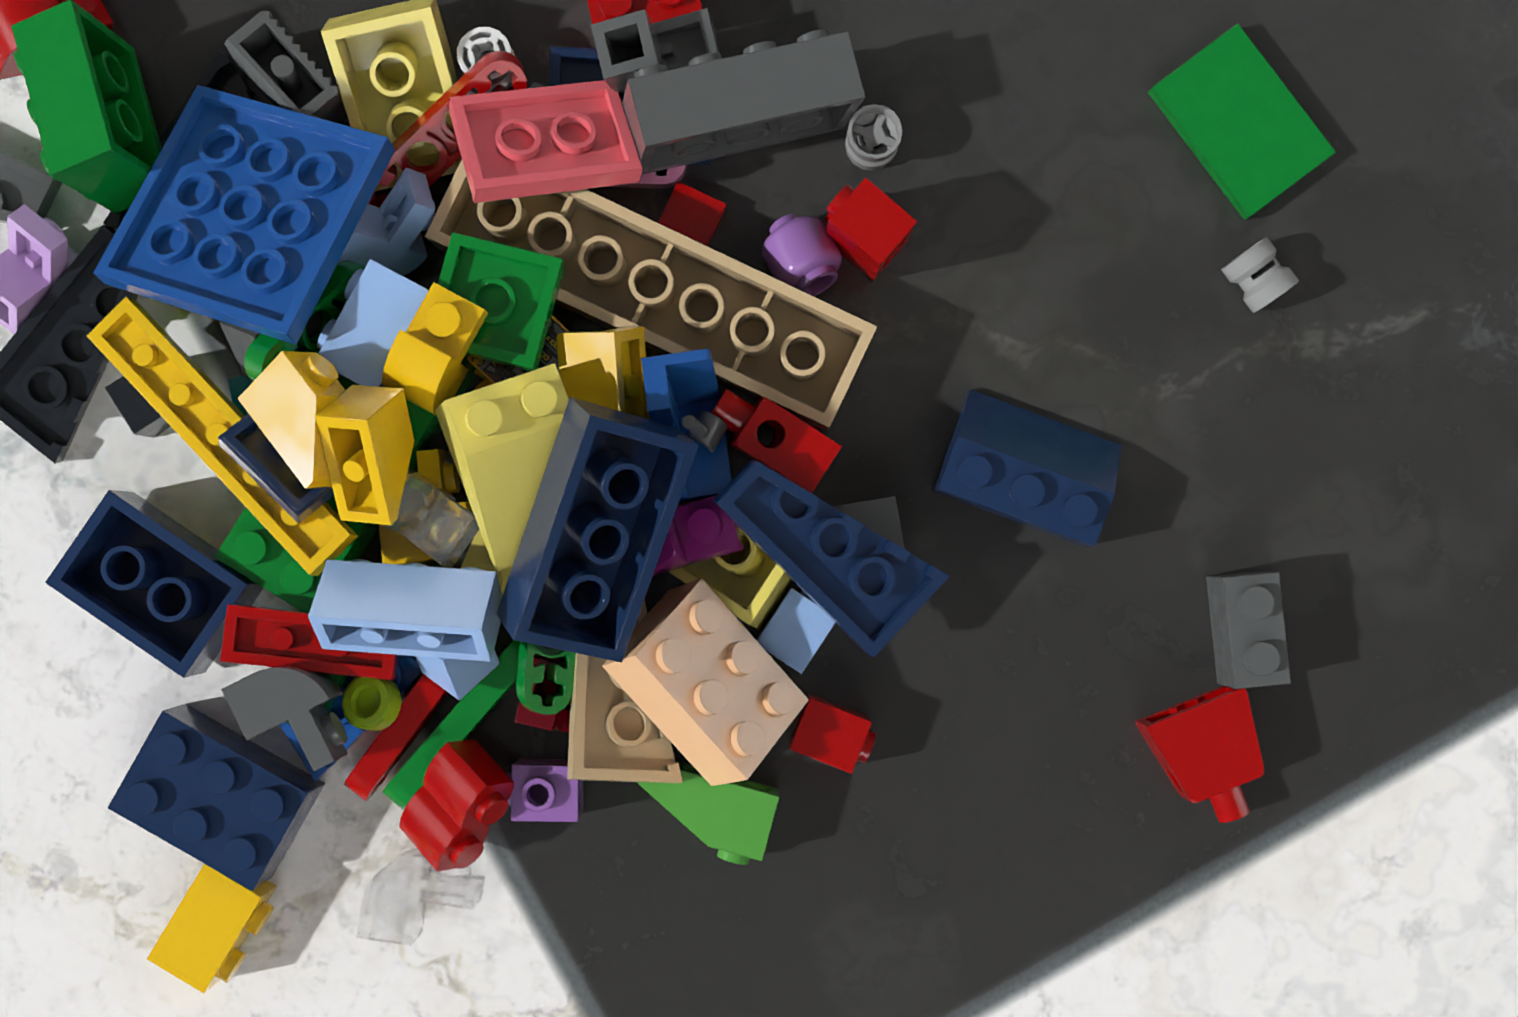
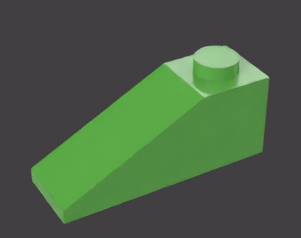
(723, 816)

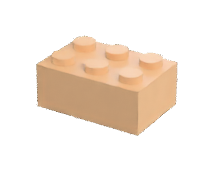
(707, 683)

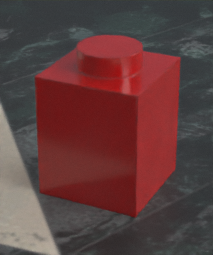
(832, 734)

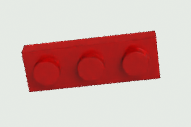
(288, 639)

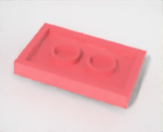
(544, 140)

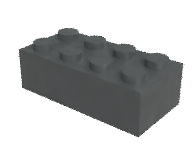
(742, 100)

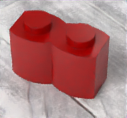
(456, 805)

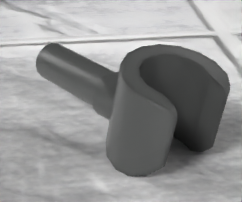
(705, 429)

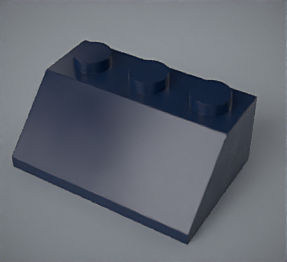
(1030, 469)

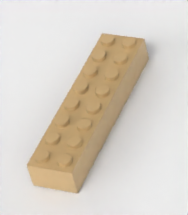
(684, 294)

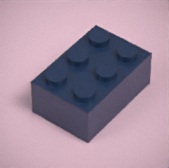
(152, 582)
(216, 795)

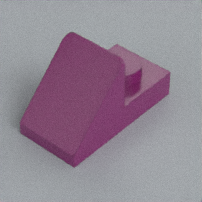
(696, 535)

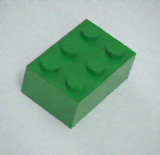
(87, 104)

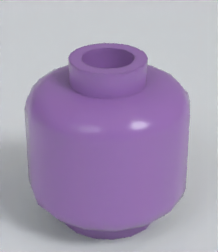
(802, 253)

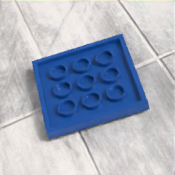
(246, 213)

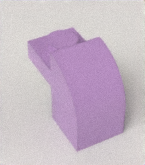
(30, 265)

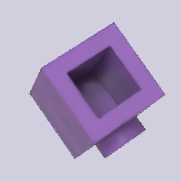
(544, 792)

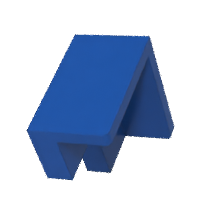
(681, 387)

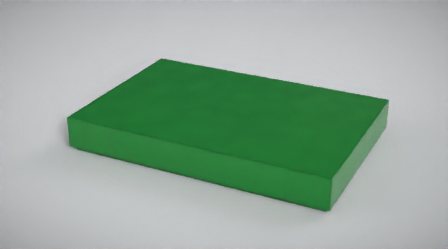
(1241, 121)

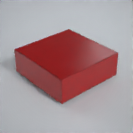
(692, 213)

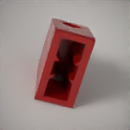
(796, 448)
(1208, 748)

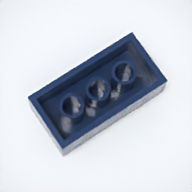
(595, 531)

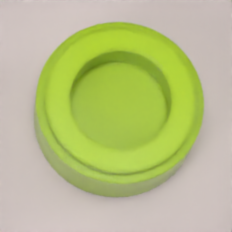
(371, 703)

